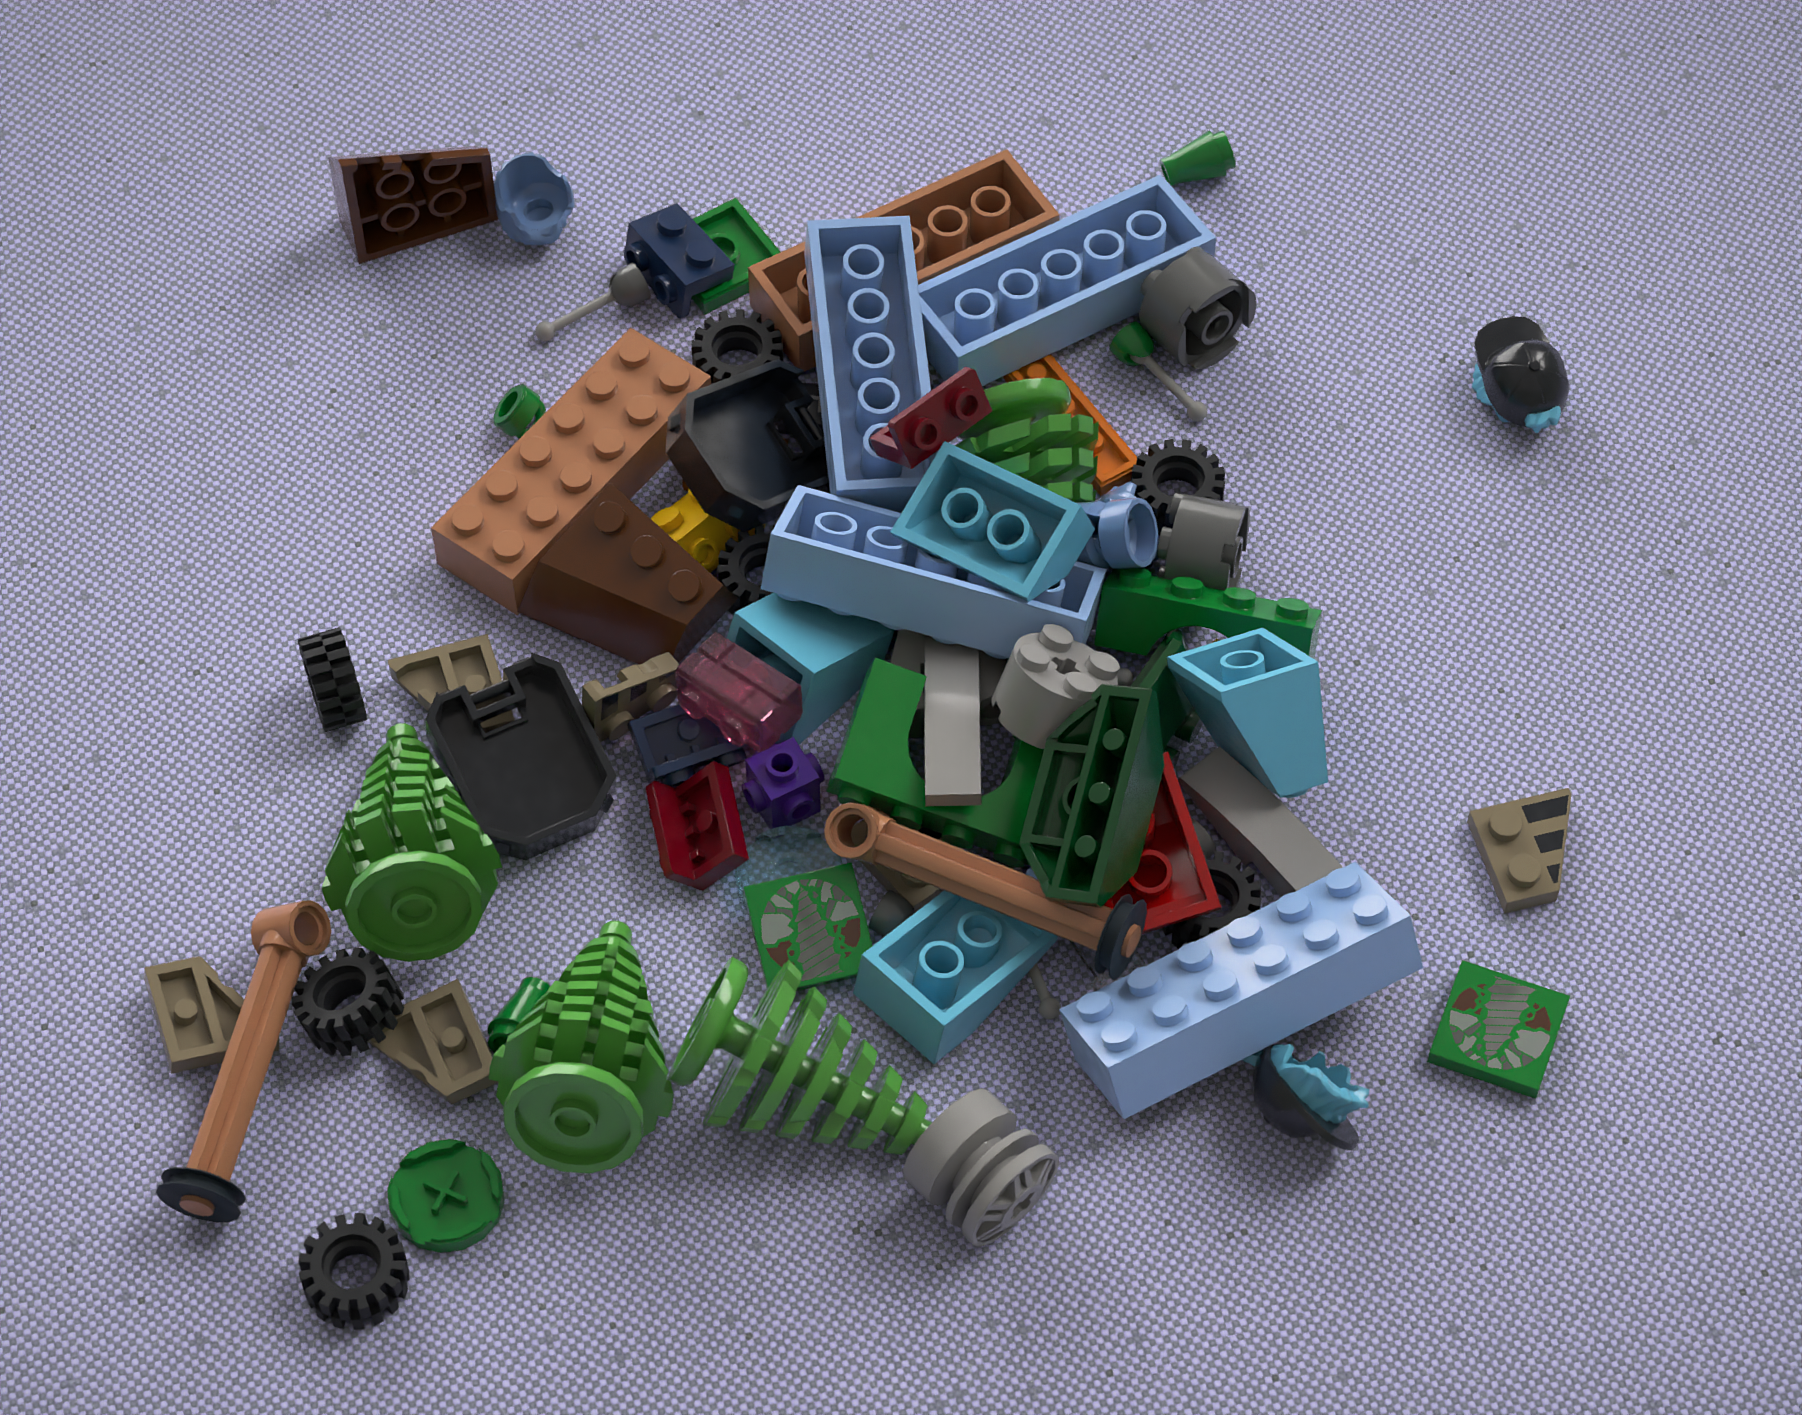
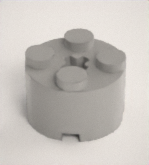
(1048, 681)

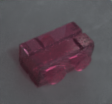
(738, 693)

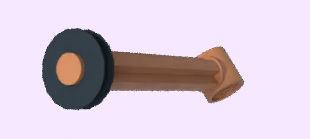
(1105, 930)
(285, 941)

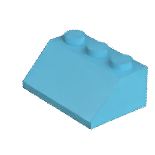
(993, 523)

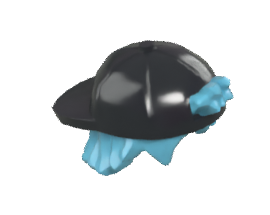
(1520, 373)
(1306, 1095)

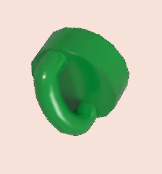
(517, 411)

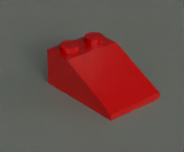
(1172, 864)

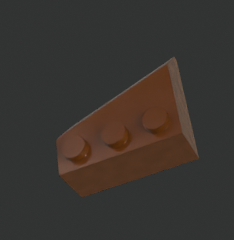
(411, 197)
(624, 585)

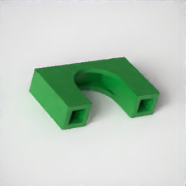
(879, 773)

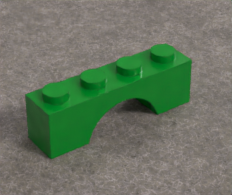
(1144, 607)

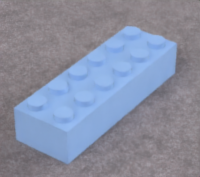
(1056, 282)
(866, 349)
(850, 562)
(1241, 989)

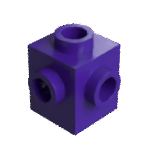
(783, 784)

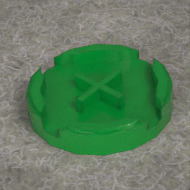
(446, 1196)

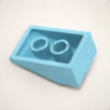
(947, 971)

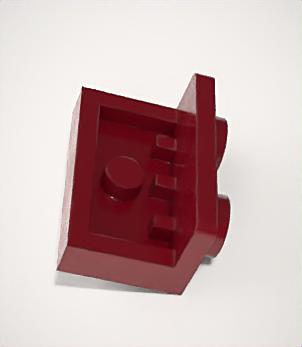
(932, 420)
(698, 827)

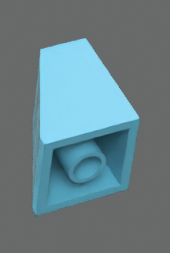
(813, 648)
(1259, 707)

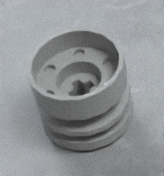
(980, 1167)

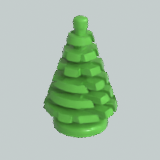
(1036, 437)
(410, 857)
(586, 1063)
(786, 1063)

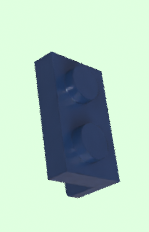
(675, 257)
(676, 744)

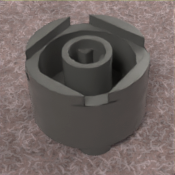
(1196, 308)
(1204, 541)

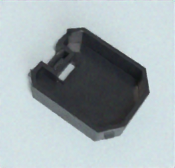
(734, 454)
(534, 777)

